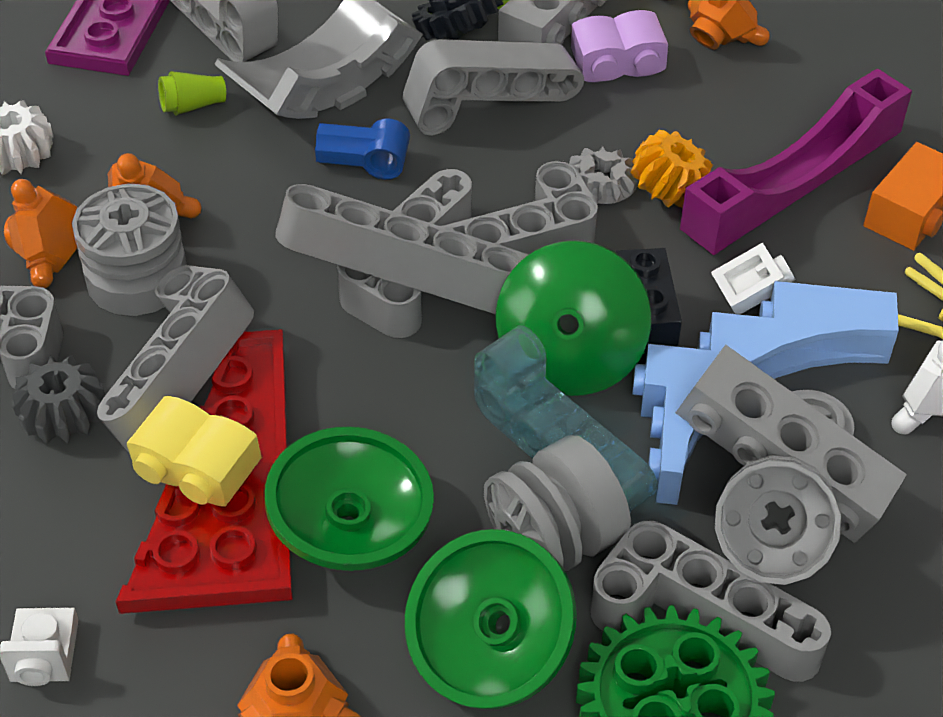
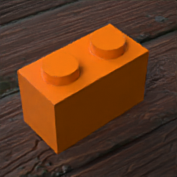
(909, 198)

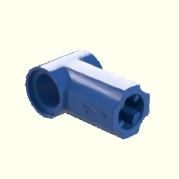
(376, 148)

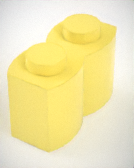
(194, 451)

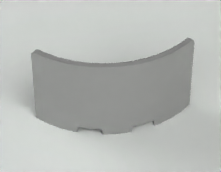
(331, 63)

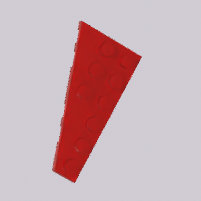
(229, 551)

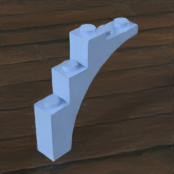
(793, 332)

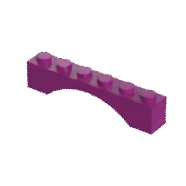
(736, 201)

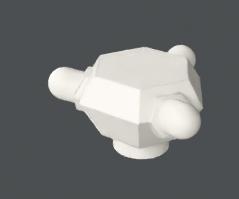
(923, 395)

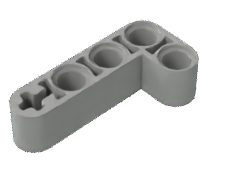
(235, 26)
(486, 71)
(560, 213)
(389, 305)
(27, 329)
(185, 350)
(789, 651)

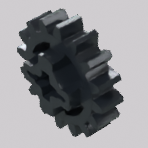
(453, 17)

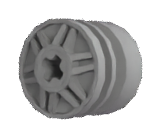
(126, 245)
(561, 501)
(767, 550)

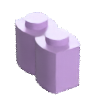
(619, 46)

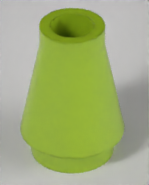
(188, 92)

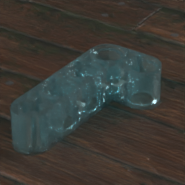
(535, 413)

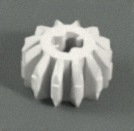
(23, 137)

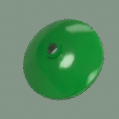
(599, 293)
(355, 476)
(456, 612)

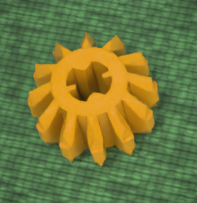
(668, 165)

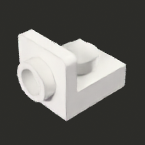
(751, 278)
(40, 645)

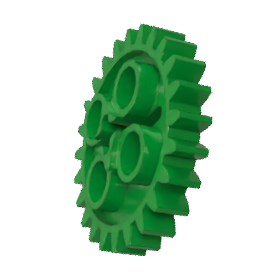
(672, 688)

